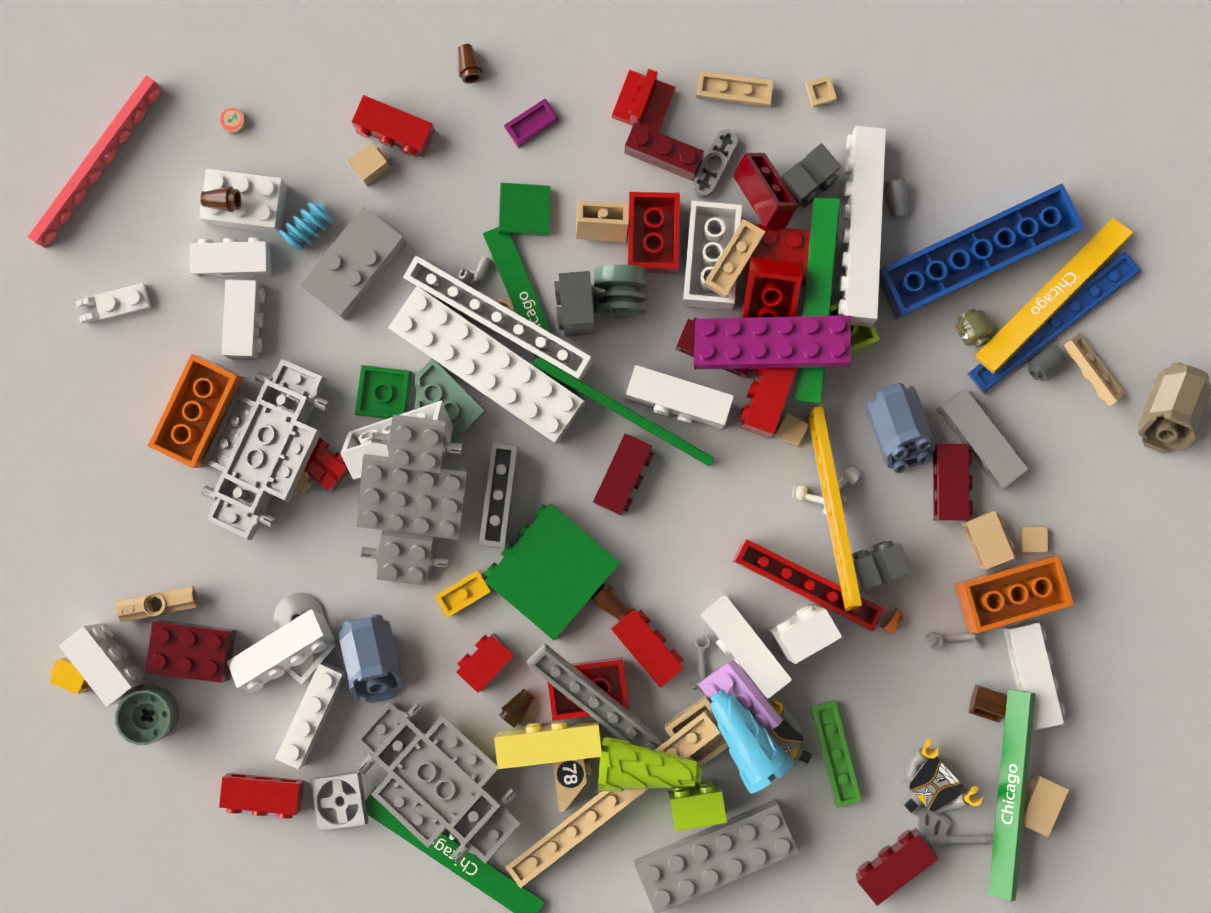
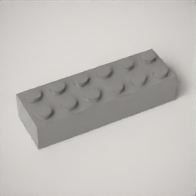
(715, 856)

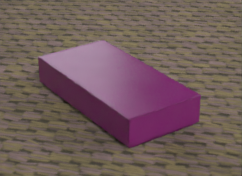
(531, 123)

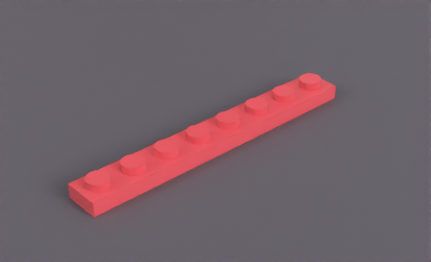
(98, 157)

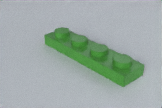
(835, 753)

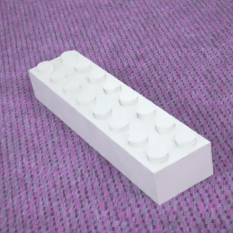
(487, 365)

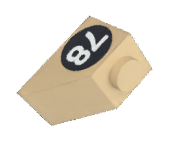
(569, 780)

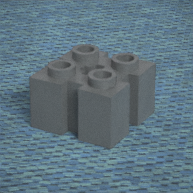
(811, 175)
(880, 565)

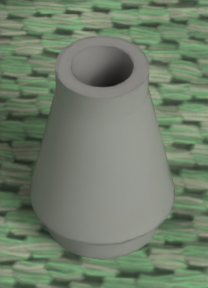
(897, 196)

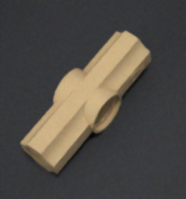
(143, 607)

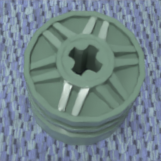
(620, 286)
(132, 719)

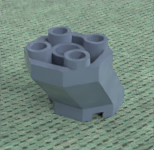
(901, 427)
(371, 658)

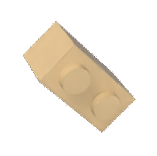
(602, 221)
(988, 539)
(1042, 804)

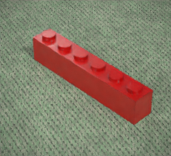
(805, 583)

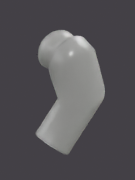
(476, 274)

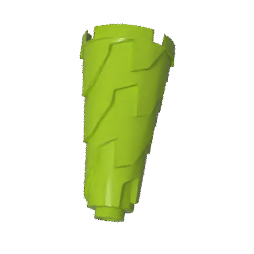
(637, 767)

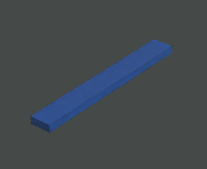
(1085, 299)

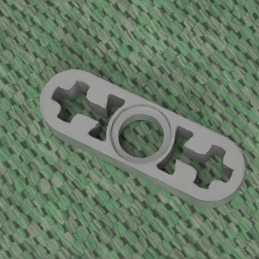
(718, 173)

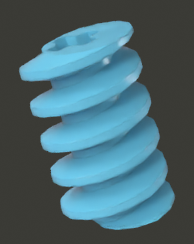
(307, 226)

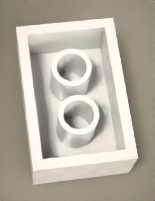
(261, 201)
(103, 663)

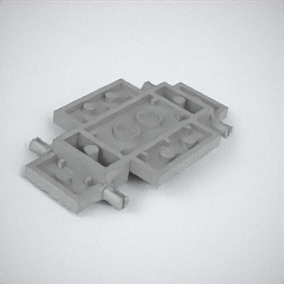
(263, 448)
(411, 498)
(436, 782)

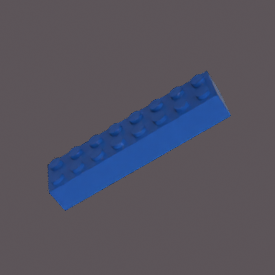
(979, 251)

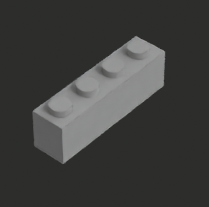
(987, 444)
(499, 495)

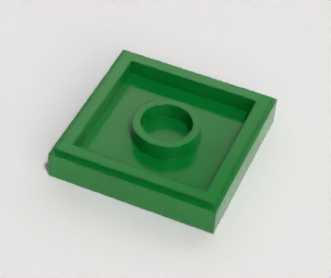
(524, 209)
(382, 392)

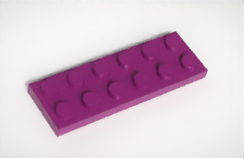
(772, 342)

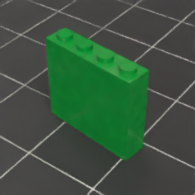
(551, 570)

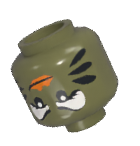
(974, 327)

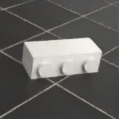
(230, 258)
(242, 319)

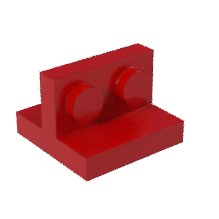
(643, 100)

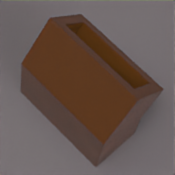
(988, 703)

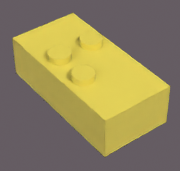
(548, 743)

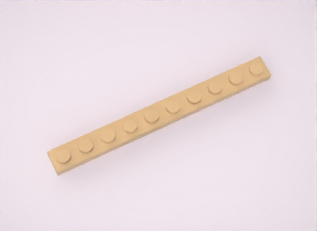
(603, 807)

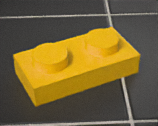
(462, 593)

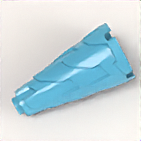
(750, 744)

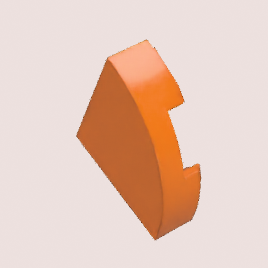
(892, 621)

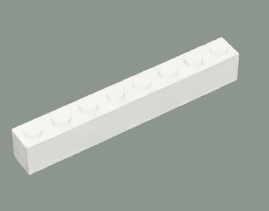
(863, 225)
(498, 318)

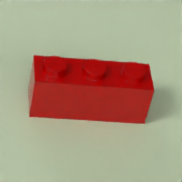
(392, 126)
(648, 647)
(261, 795)

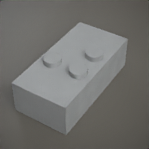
(354, 263)

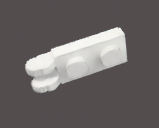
(115, 303)

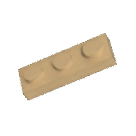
(734, 89)
(734, 258)
(1094, 369)

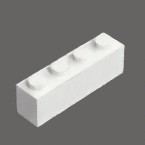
(280, 651)
(1033, 672)
(311, 715)

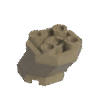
(1175, 408)

